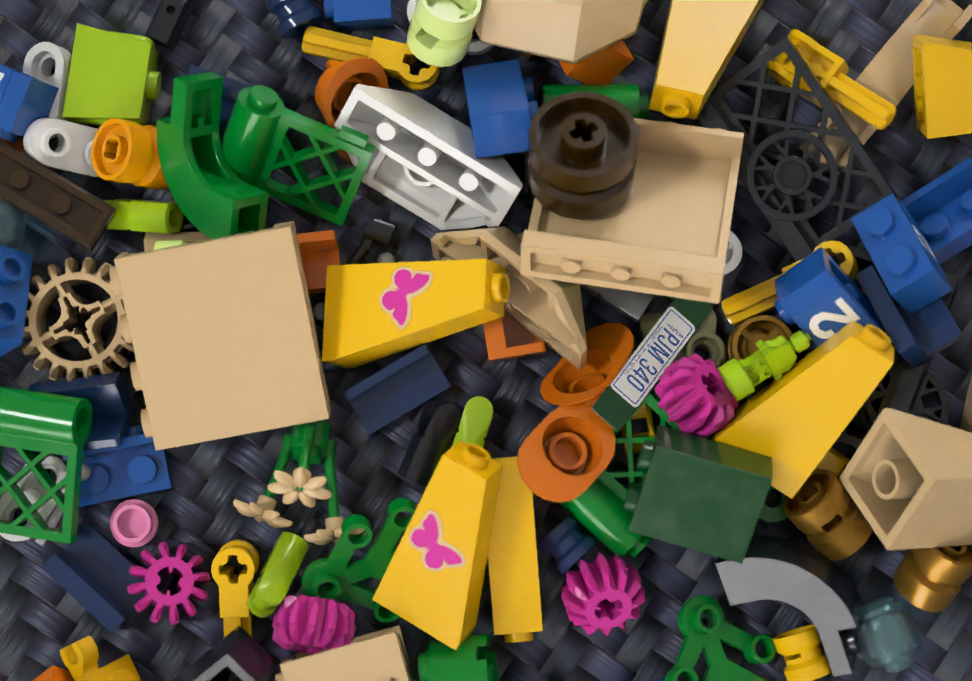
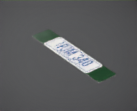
(650, 360)

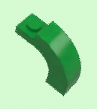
(195, 164)

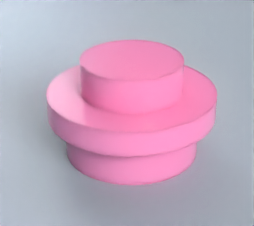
(134, 523)

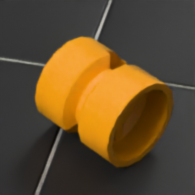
(127, 154)

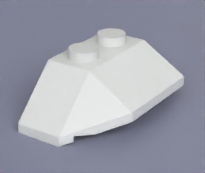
(428, 160)

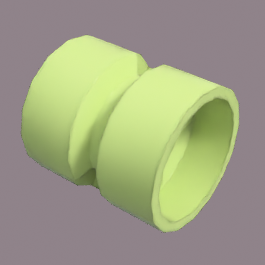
(442, 30)

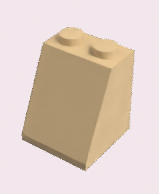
(913, 482)

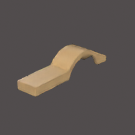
(892, 67)

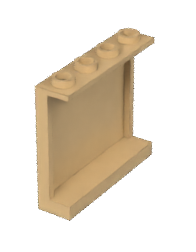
(668, 231)
(222, 337)

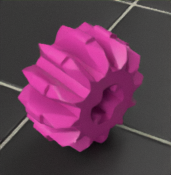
(695, 396)
(152, 580)
(603, 594)
(312, 624)

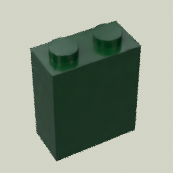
(698, 493)

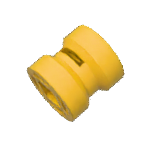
(802, 654)

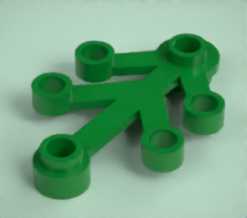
(375, 563)
(709, 640)

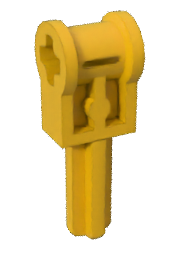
(388, 53)
(832, 73)
(763, 296)
(235, 588)

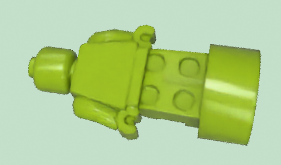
(772, 359)

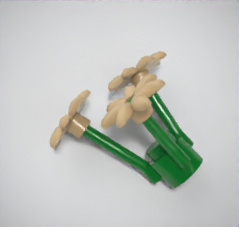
(308, 445)

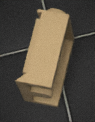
(368, 658)

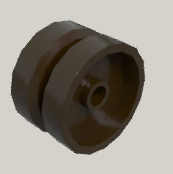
(582, 155)

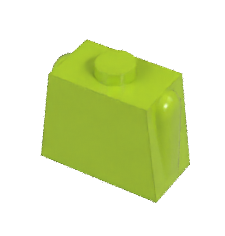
(111, 77)

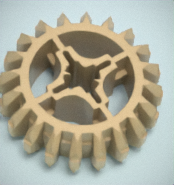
(60, 331)

